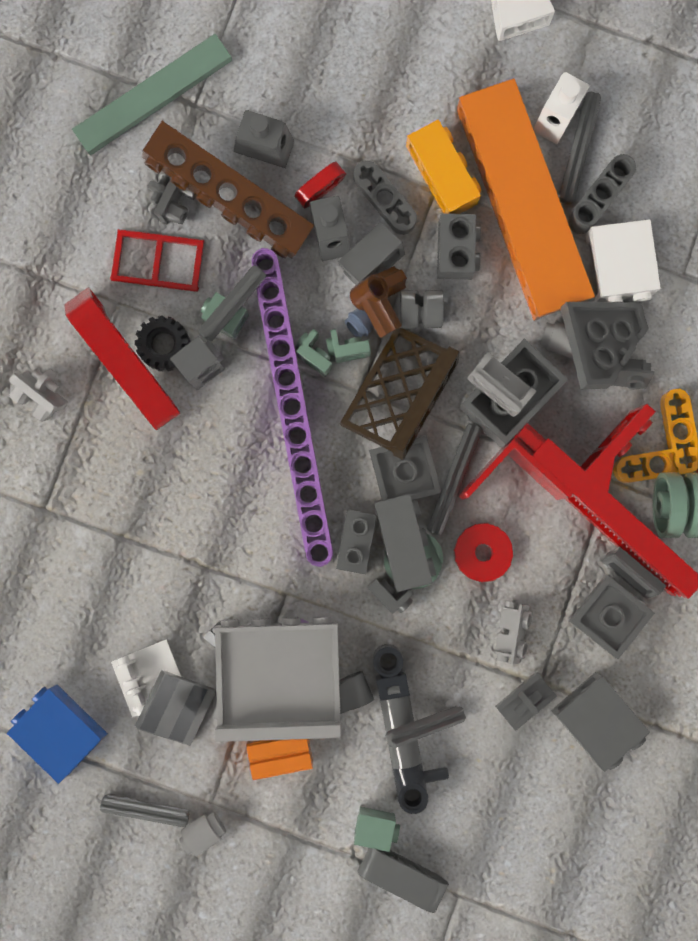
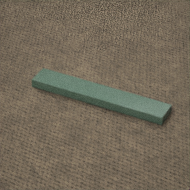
(152, 94)

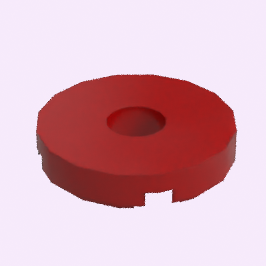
(500, 556)

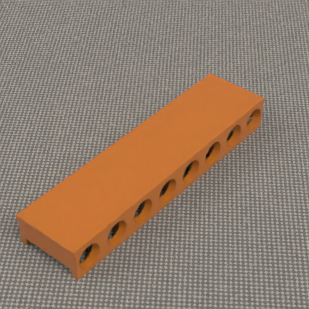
(524, 198)

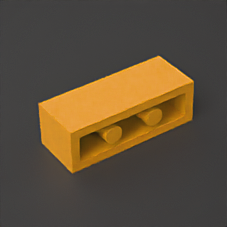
(443, 168)

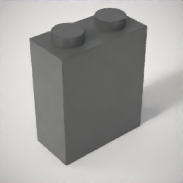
(601, 722)

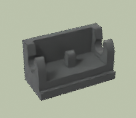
(372, 254)

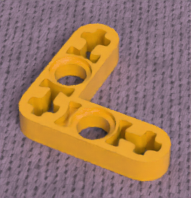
(671, 456)

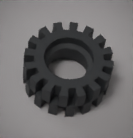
(150, 331)

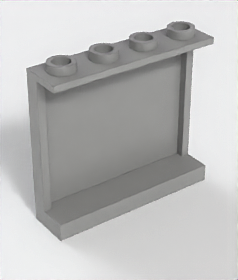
(277, 680)

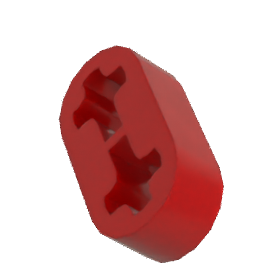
(320, 184)

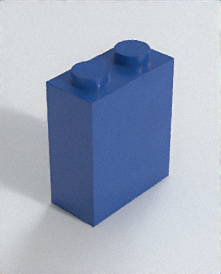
(56, 732)

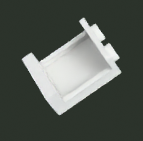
(624, 261)

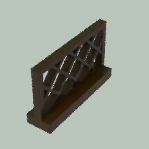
(425, 397)

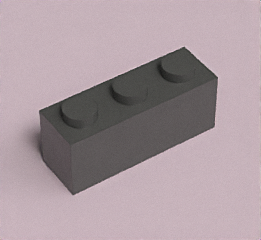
(405, 542)

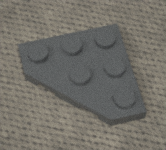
(602, 338)

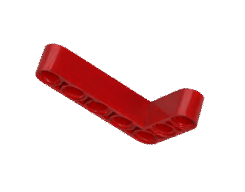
(111, 348)

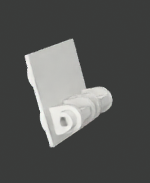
(140, 671)

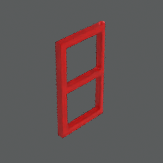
(157, 260)

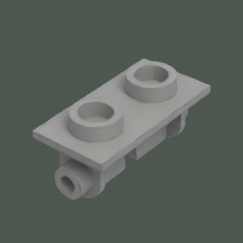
(517, 622)

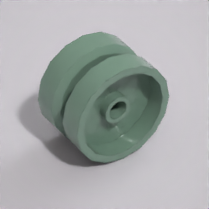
(676, 505)

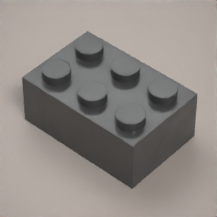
(535, 372)

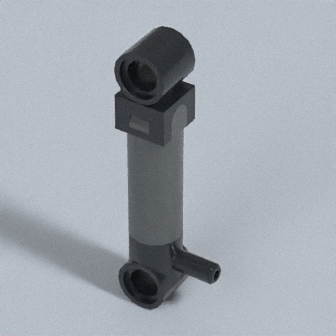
(397, 712)

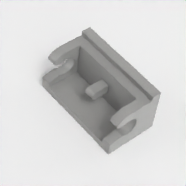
(501, 385)

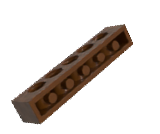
(169, 141)

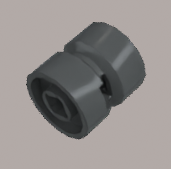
(421, 308)

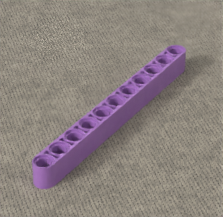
(293, 392)

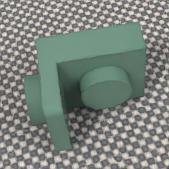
(351, 350)
(315, 358)

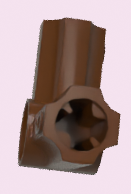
(372, 297)

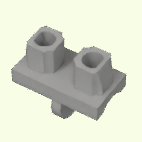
(39, 388)

